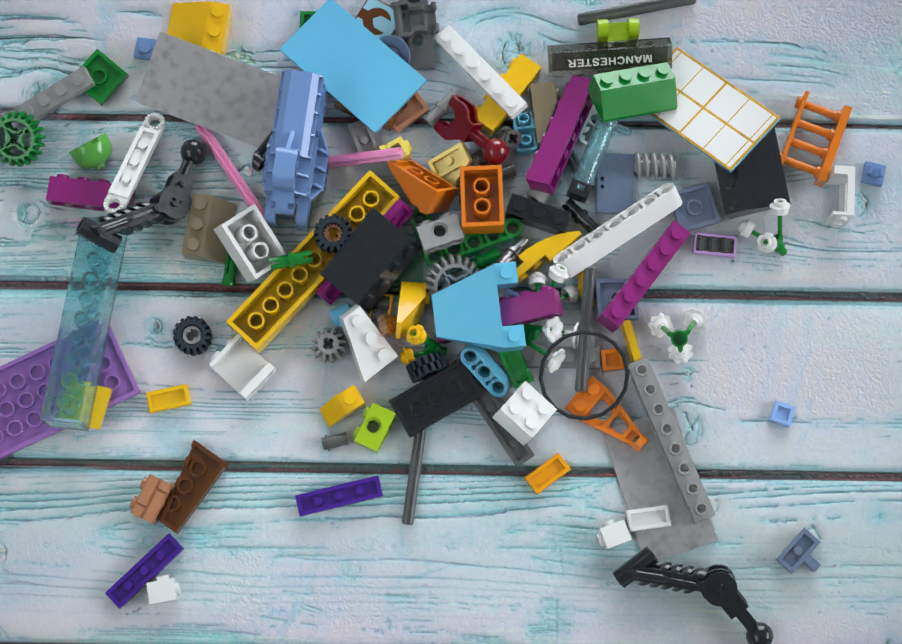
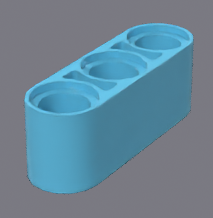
(486, 378)

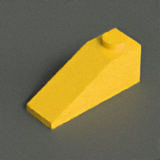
(411, 305)

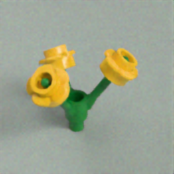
(416, 336)

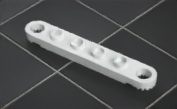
(134, 163)

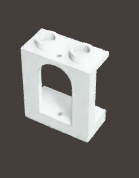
(845, 178)

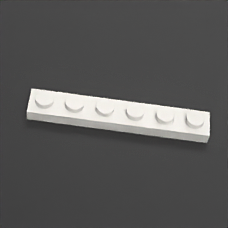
(480, 72)

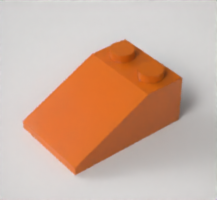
(422, 186)

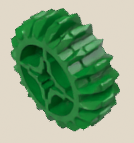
(29, 150)

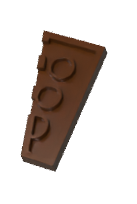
(197, 478)

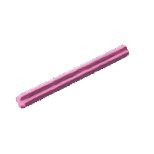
(229, 168)

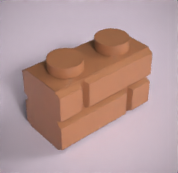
(151, 499)

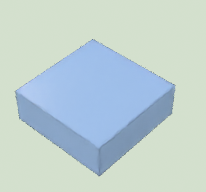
(782, 414)

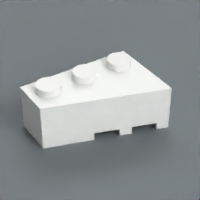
(367, 345)

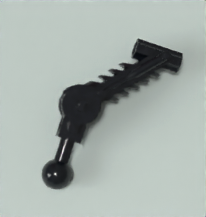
(163, 208)
(714, 582)

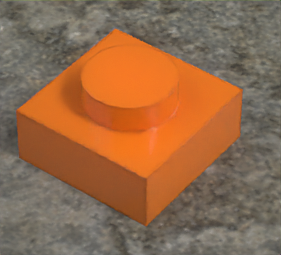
(611, 360)

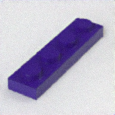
(339, 496)
(144, 571)

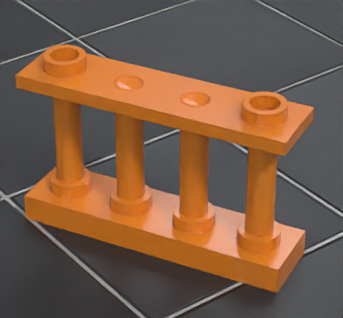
(833, 136)

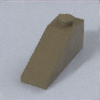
(543, 104)

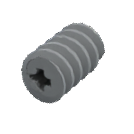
(655, 165)

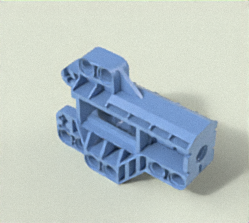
(297, 149)

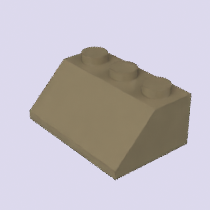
(200, 239)

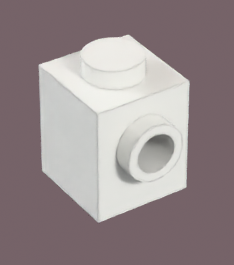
(613, 534)
(163, 590)

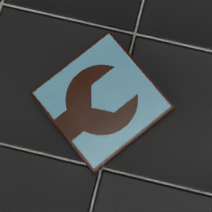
(377, 18)

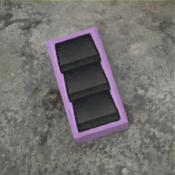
(714, 245)

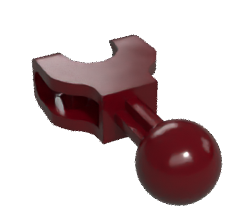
(467, 129)

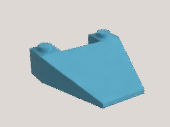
(471, 310)

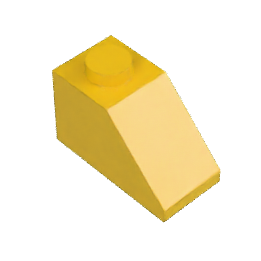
(342, 405)

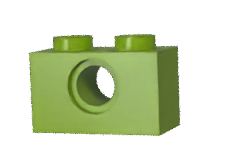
(375, 440)

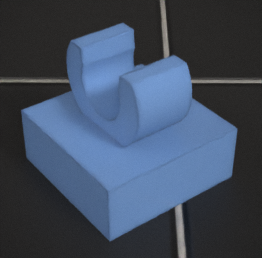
(873, 174)

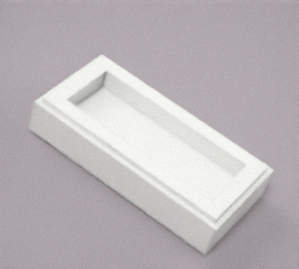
(648, 518)

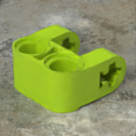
(618, 30)

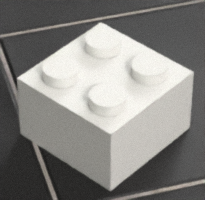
(524, 413)

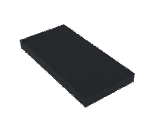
(436, 398)

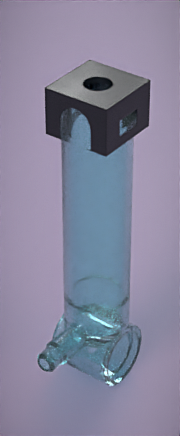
(592, 158)

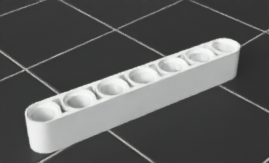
(619, 229)

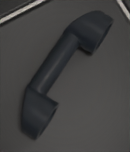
(258, 158)

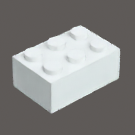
(249, 242)

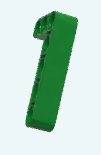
(465, 250)

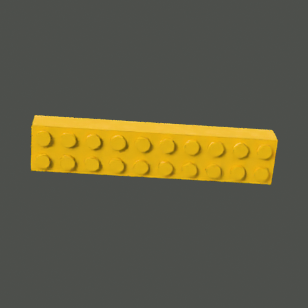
(291, 289)

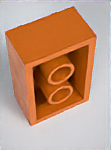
(482, 199)

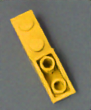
(544, 250)

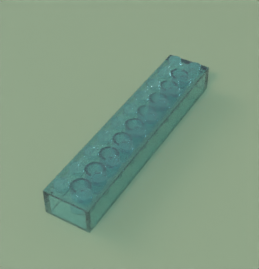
(82, 336)

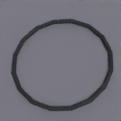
(587, 333)

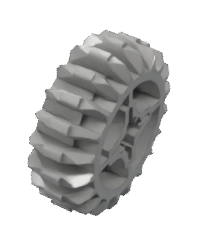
(442, 269)

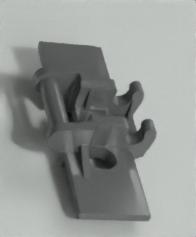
(422, 24)

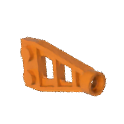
(584, 402)

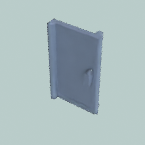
(616, 189)

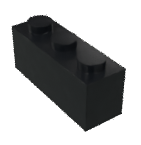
(537, 214)

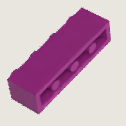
(80, 193)

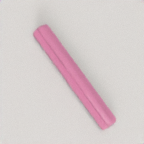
(365, 157)

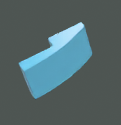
(525, 125)

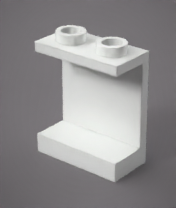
(242, 367)

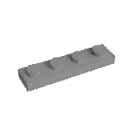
(58, 94)

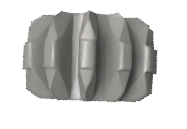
(320, 345)

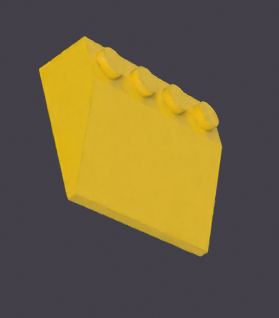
(202, 24)

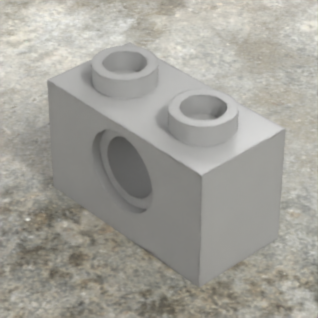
(432, 243)

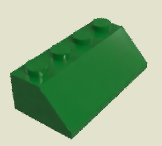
(633, 92)

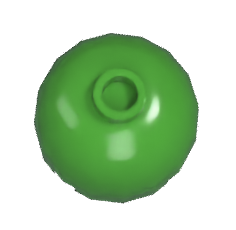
(93, 153)

